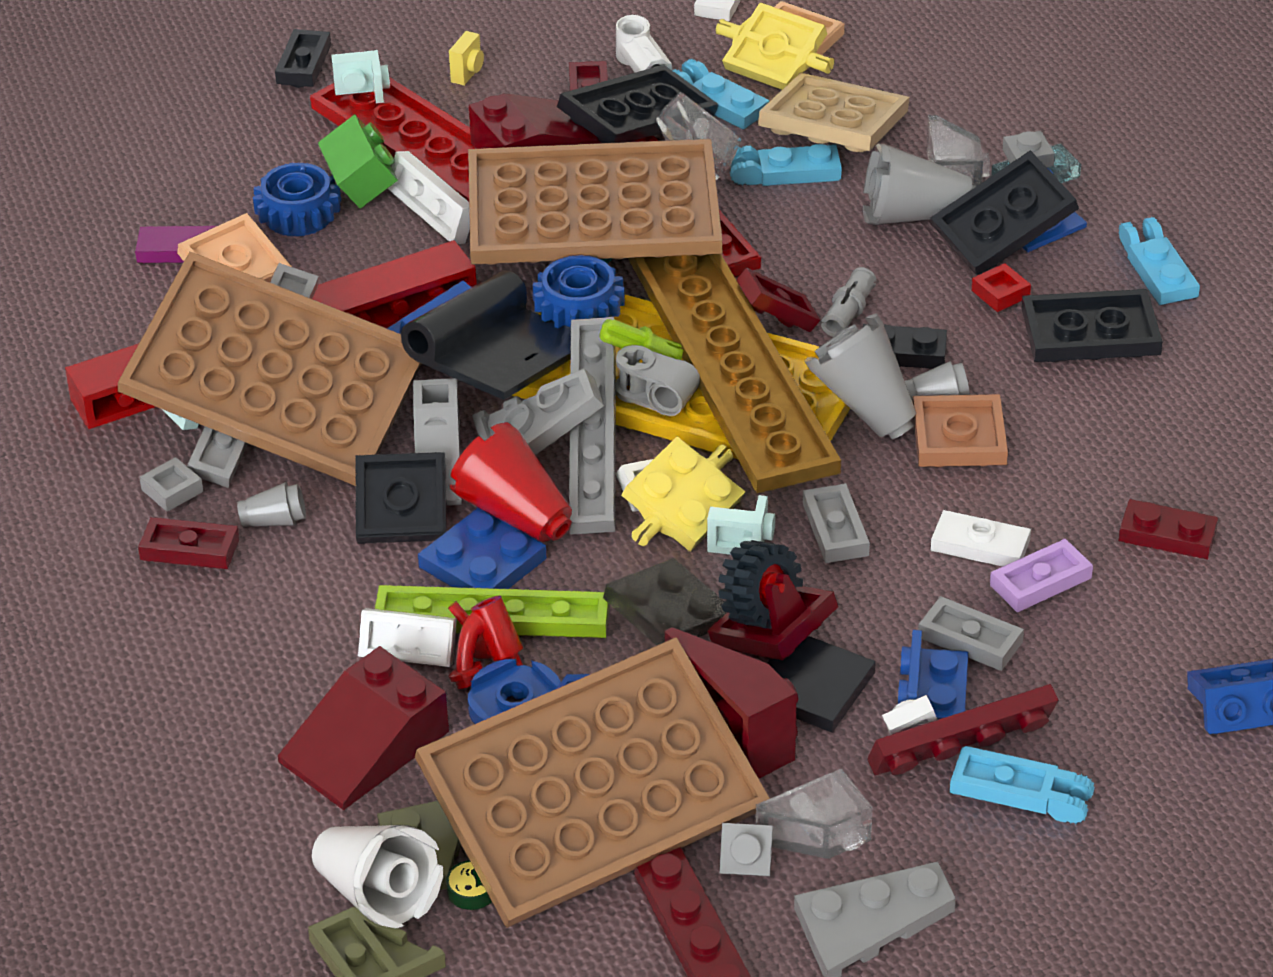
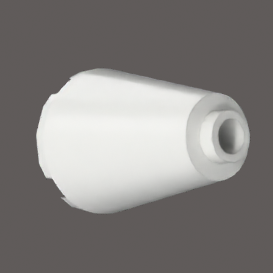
(381, 870)

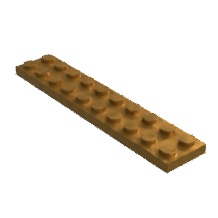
(738, 370)

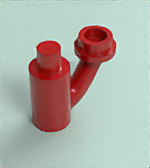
(499, 634)

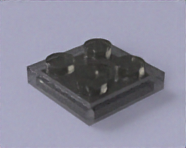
(665, 599)

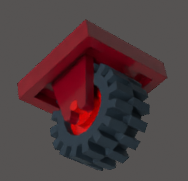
(767, 602)

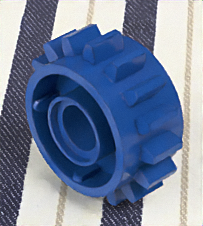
(296, 199)
(578, 290)

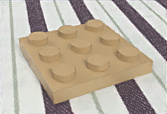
(833, 112)

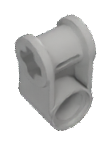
(657, 382)

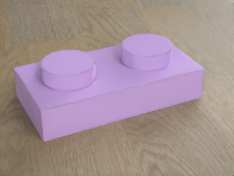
(1041, 575)

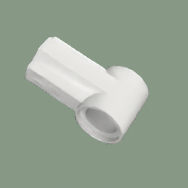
(636, 46)

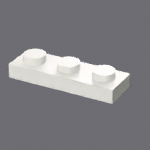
(430, 197)

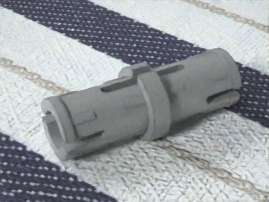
(848, 301)

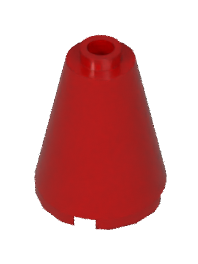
(511, 484)

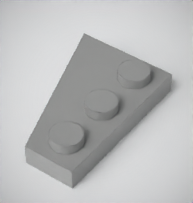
(547, 414)
(865, 914)

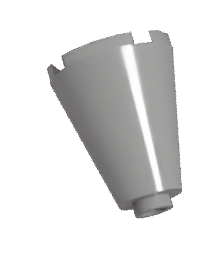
(908, 187)
(866, 377)

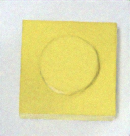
(465, 58)

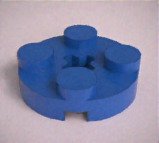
(506, 679)

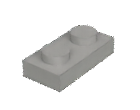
(835, 523)
(972, 631)

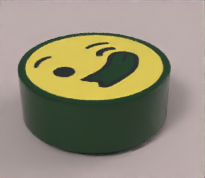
(466, 888)

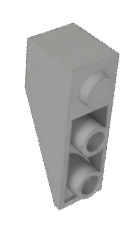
(438, 424)

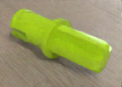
(624, 335)

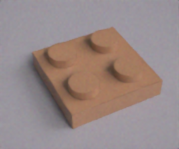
(959, 430)

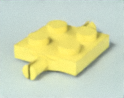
(774, 46)
(678, 492)

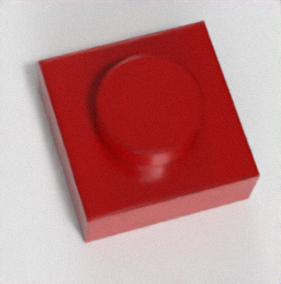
(1000, 287)

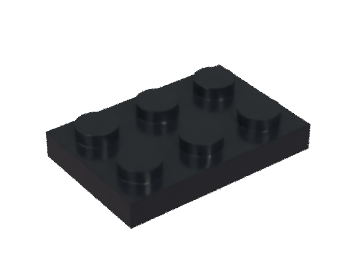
(1004, 213)
(1091, 325)

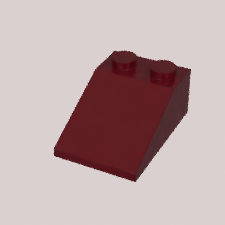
(523, 122)
(750, 698)
(366, 728)

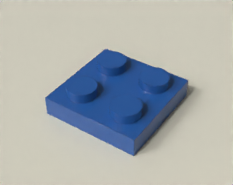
(482, 553)

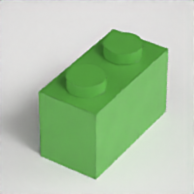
(358, 160)

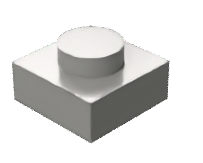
(1017, 145)
(171, 484)
(746, 849)

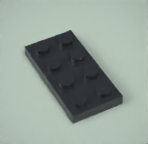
(628, 105)

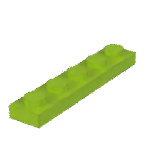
(530, 610)

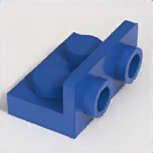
(934, 674)
(1234, 695)

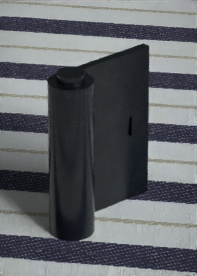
(488, 338)

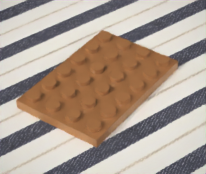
(593, 201)
(271, 368)
(590, 781)

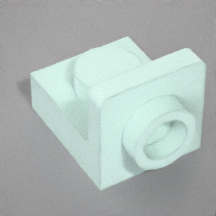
(360, 73)
(732, 526)

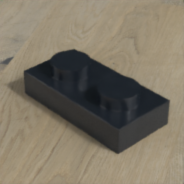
(303, 58)
(917, 346)

